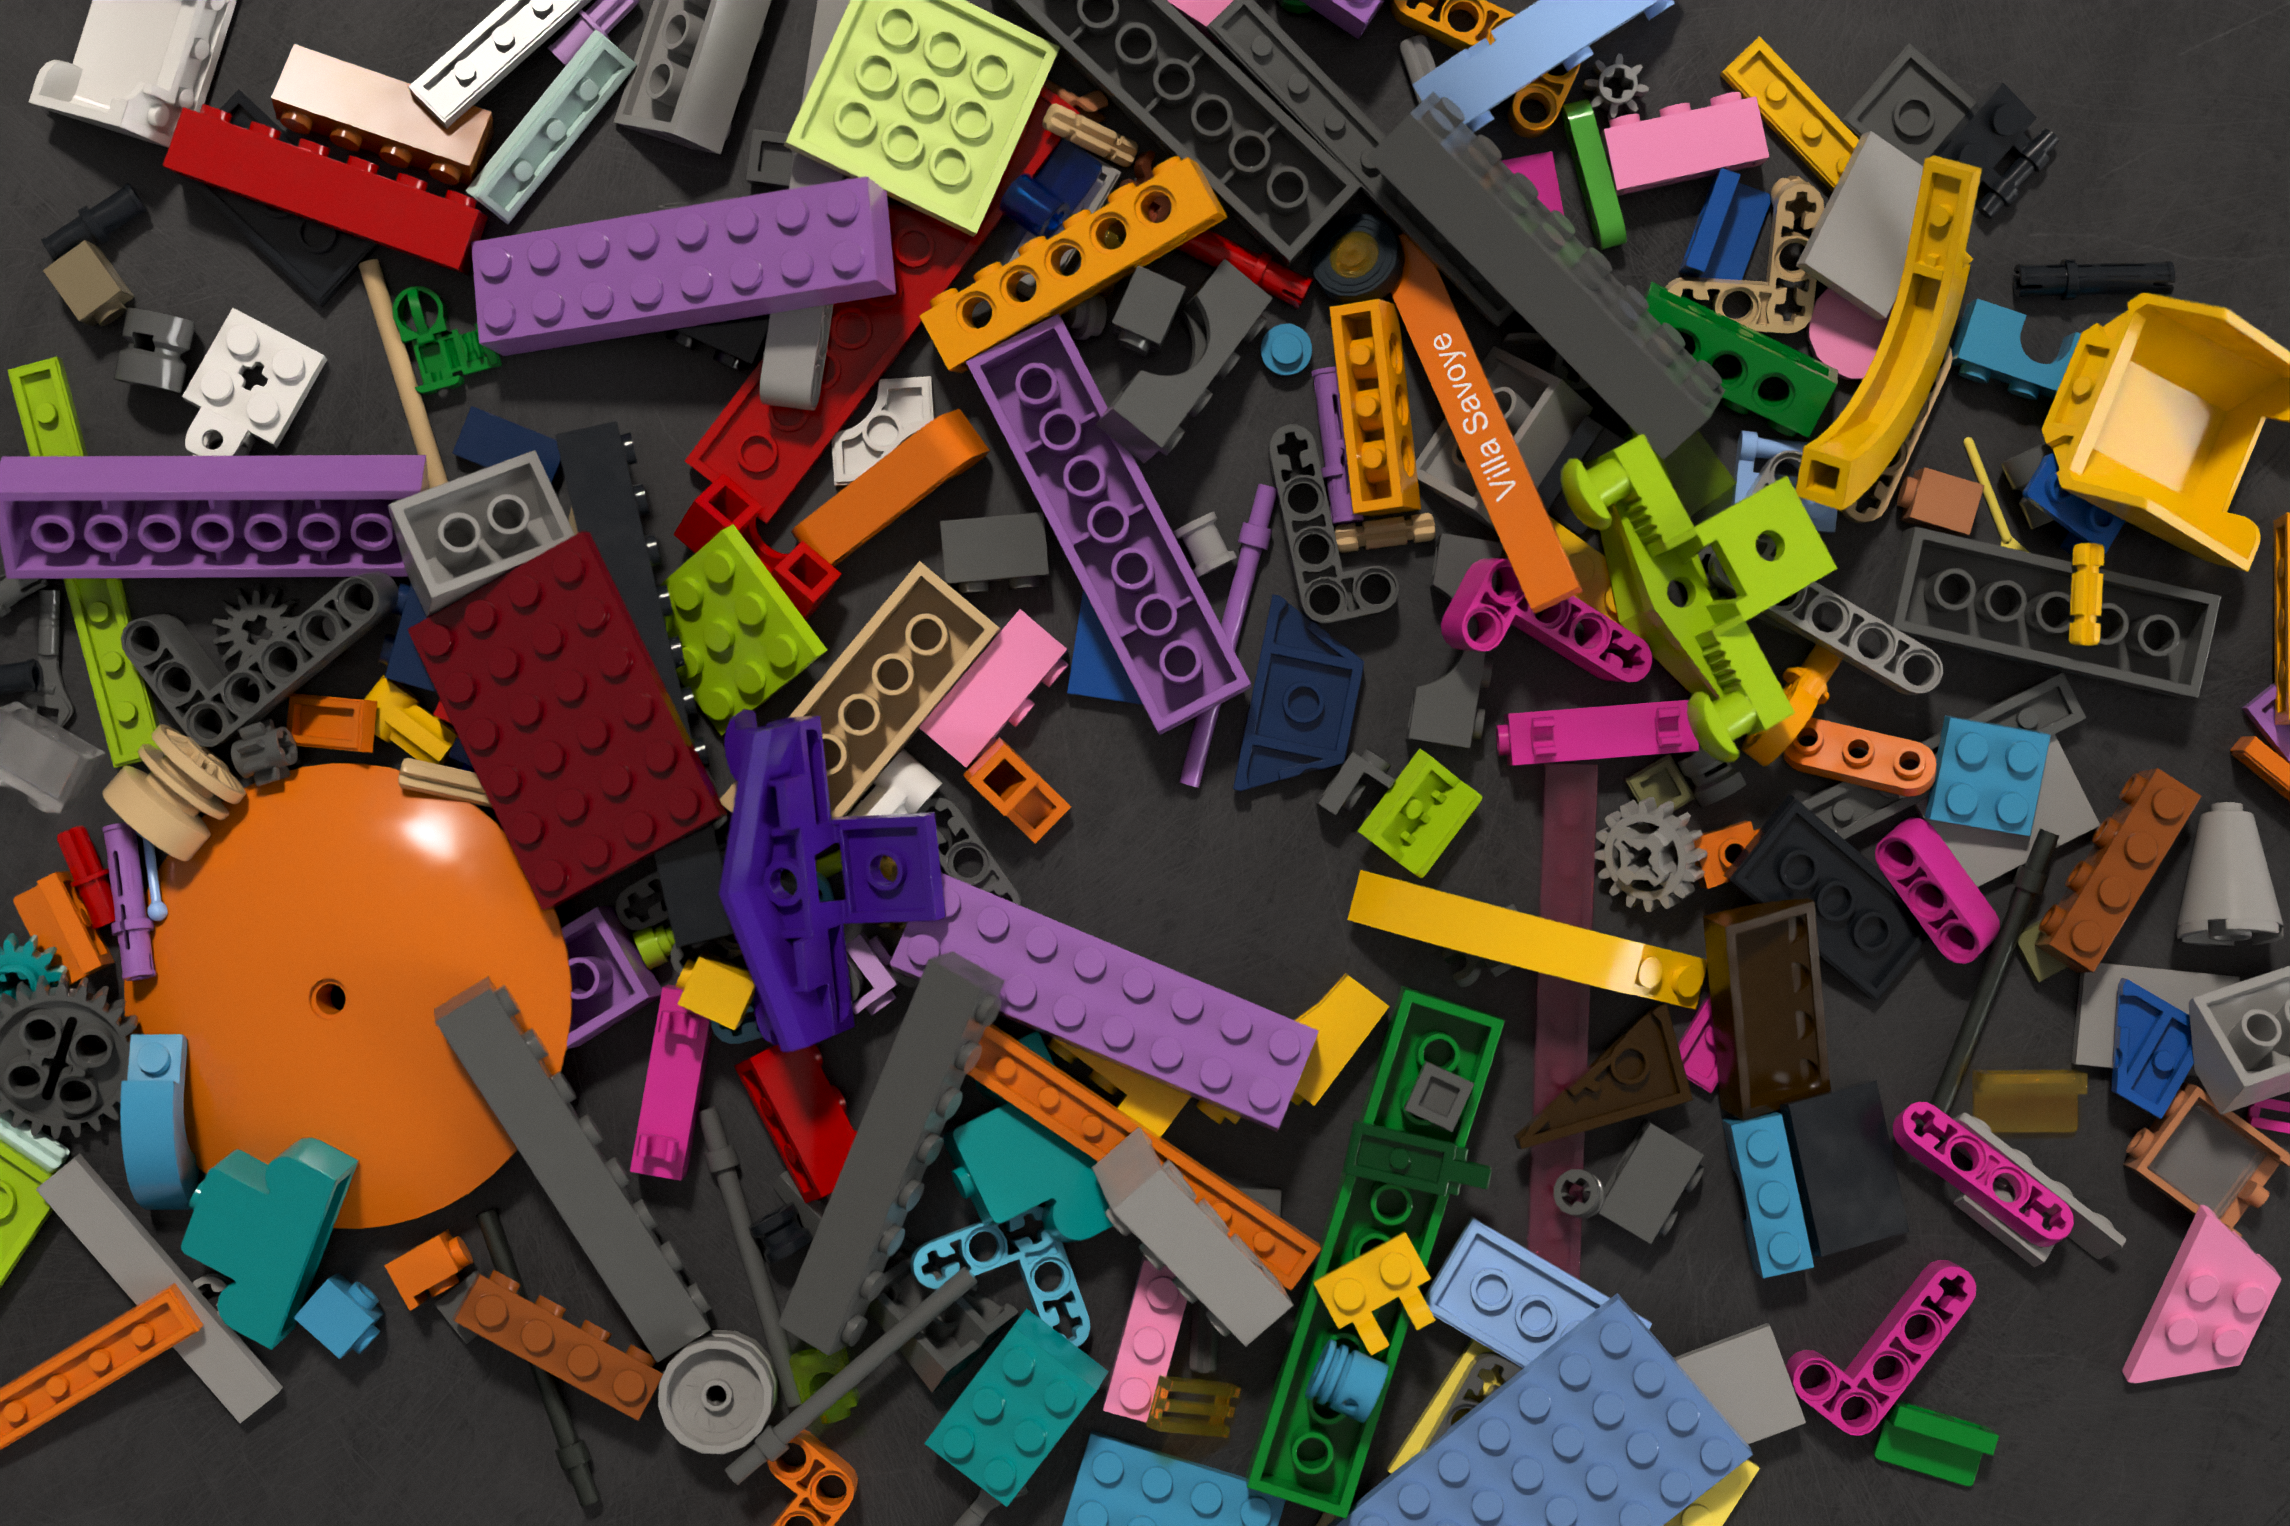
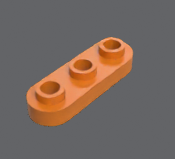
(1876, 770)

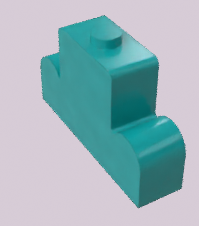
(1017, 1163)
(268, 1231)

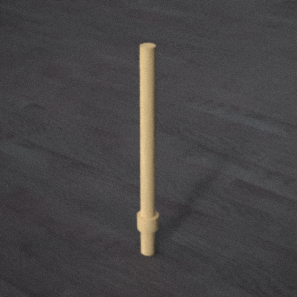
(402, 371)

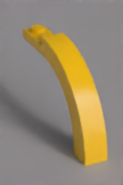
(1882, 411)
(1527, 940)

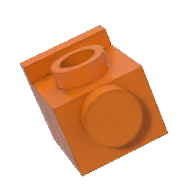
(1715, 844)
(429, 1267)

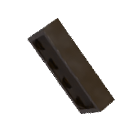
(1766, 1005)

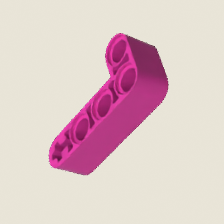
(1552, 629)
(1887, 1340)

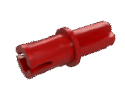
(88, 875)

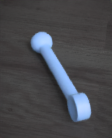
(157, 909)

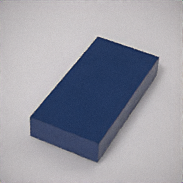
(493, 440)

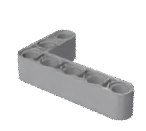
(1850, 618)

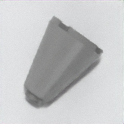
(2228, 883)

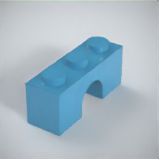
(1991, 348)
(1770, 1194)

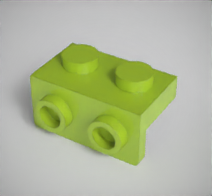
(1420, 814)

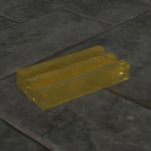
(1216, 1410)

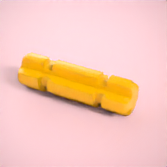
(2086, 594)

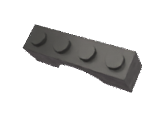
(1152, 406)
(1447, 708)

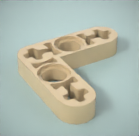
(1766, 294)

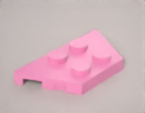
(2204, 1306)

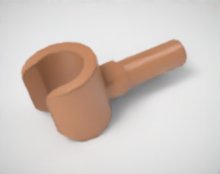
(1087, 104)

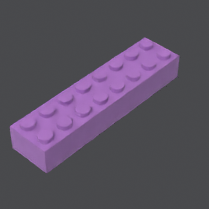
(684, 267)
(203, 515)
(1109, 525)
(1119, 1004)

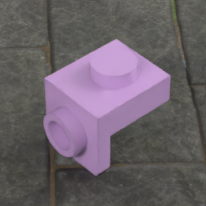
(873, 961)

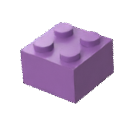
(605, 974)

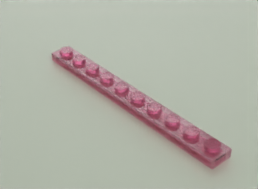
(1561, 1003)

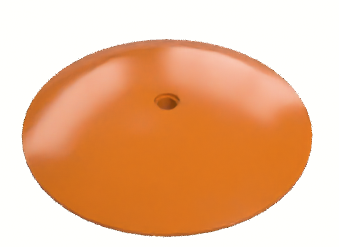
(400, 909)

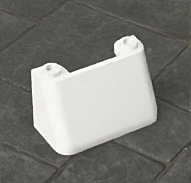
(138, 65)

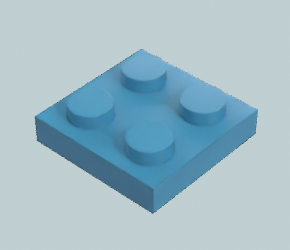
(1987, 775)

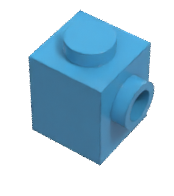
(341, 1315)

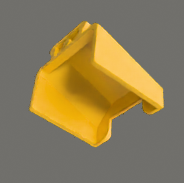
(2166, 419)

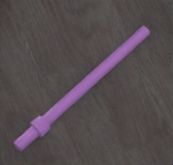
(1253, 537)

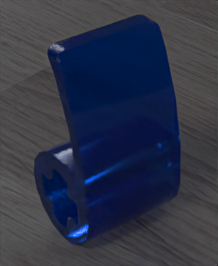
(1055, 192)

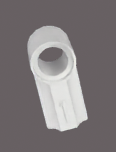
(899, 788)

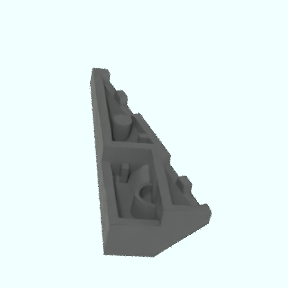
(946, 1342)

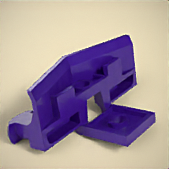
(781, 823)

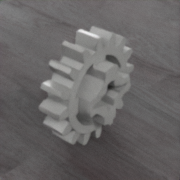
(1668, 865)

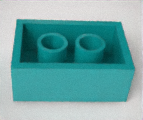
(1016, 1407)

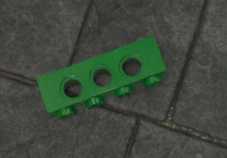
(1761, 357)

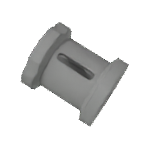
(1205, 544)

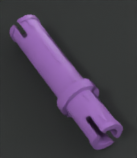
(1334, 446)
(130, 909)

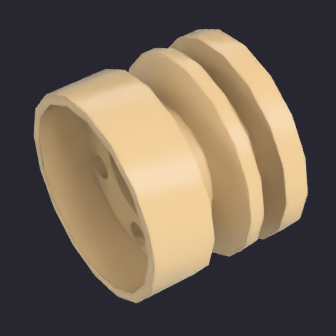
(168, 799)

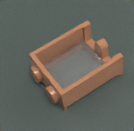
(2206, 1157)

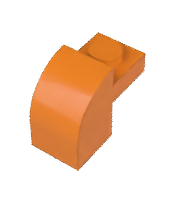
(1016, 790)

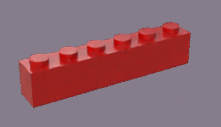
(325, 190)

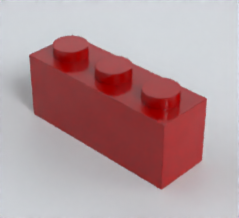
(800, 1115)

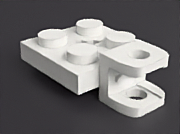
(237, 414)

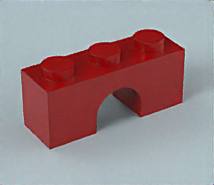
(800, 574)

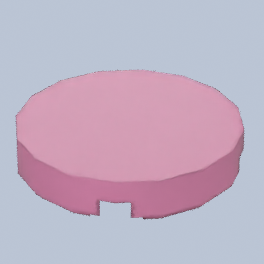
(1844, 335)

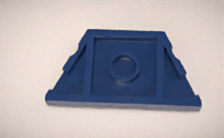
(1298, 701)

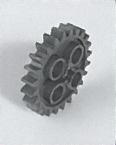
(98, 1068)

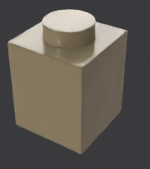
(89, 285)

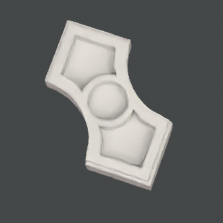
(898, 413)

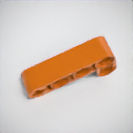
(892, 486)
(805, 1481)

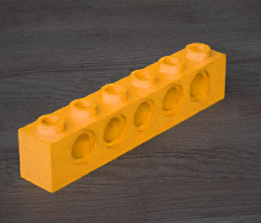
(1192, 212)

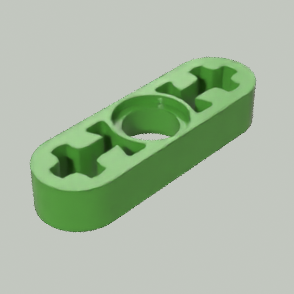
(1593, 174)

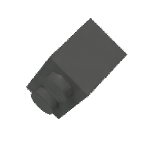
(1147, 312)
(995, 551)
(1650, 1182)

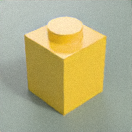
(716, 989)

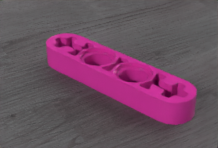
(1979, 1181)

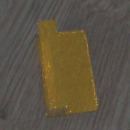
(2028, 1099)

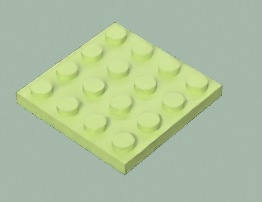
(924, 102)

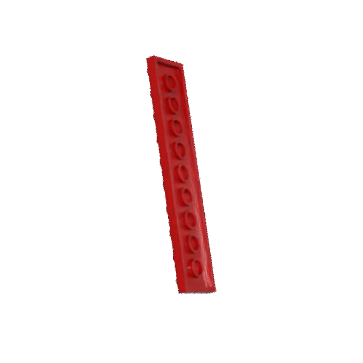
(775, 447)

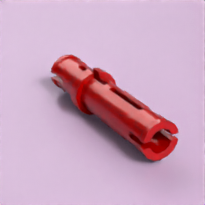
(1260, 269)

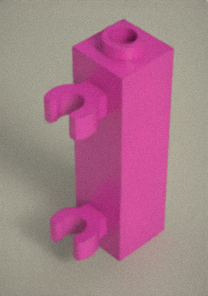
(1595, 733)
(672, 1089)

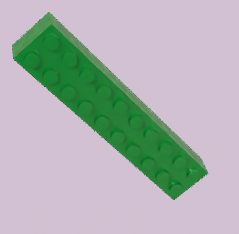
(1304, 1446)

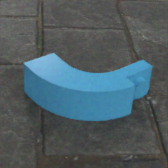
(153, 1131)

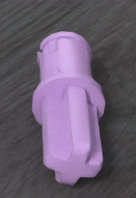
(600, 16)

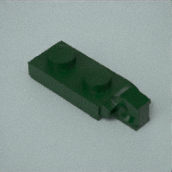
(1411, 1160)

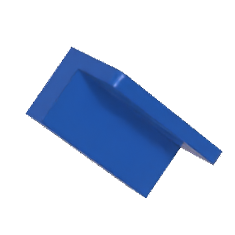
(1725, 229)

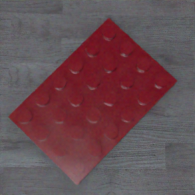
(566, 721)

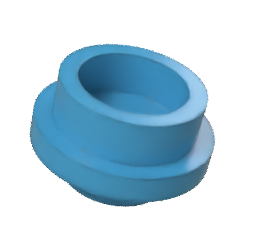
(1286, 349)

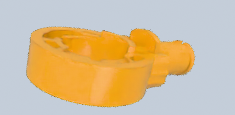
(1804, 690)

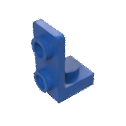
(2082, 519)

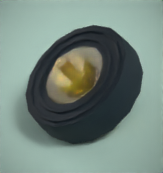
(1357, 259)

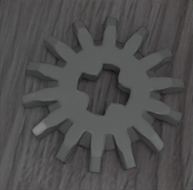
(250, 610)

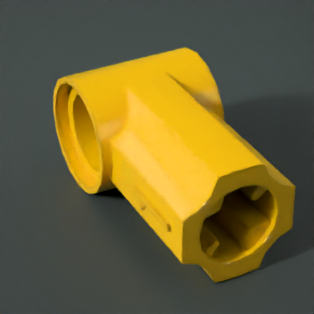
(409, 724)

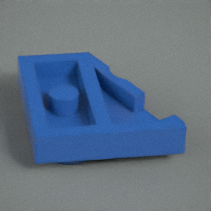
(2149, 1049)

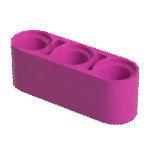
(1936, 865)

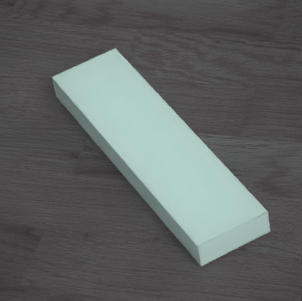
(551, 127)

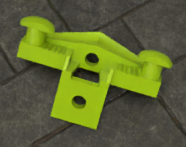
(1707, 640)

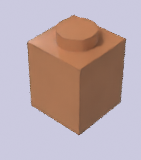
(1939, 501)

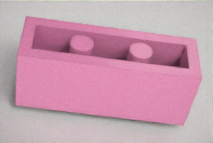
(1684, 143)
(996, 689)
(1145, 1342)

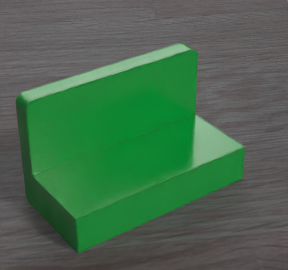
(1933, 1442)

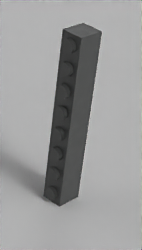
(892, 1152)
(572, 1167)

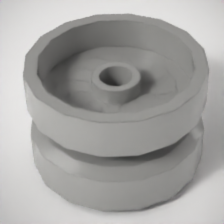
(716, 1422)

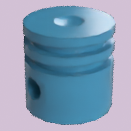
(1347, 1381)

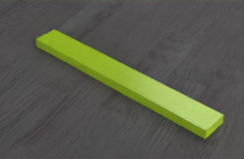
(96, 603)

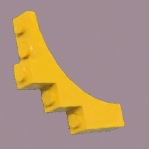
(1343, 1023)

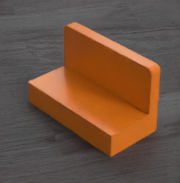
(61, 921)

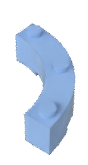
(1526, 50)

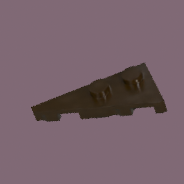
(1628, 1080)

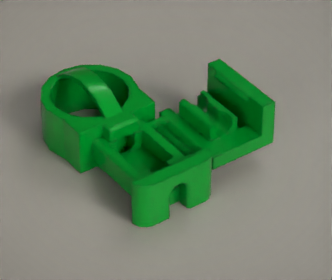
(447, 353)

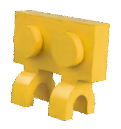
(1372, 1281)

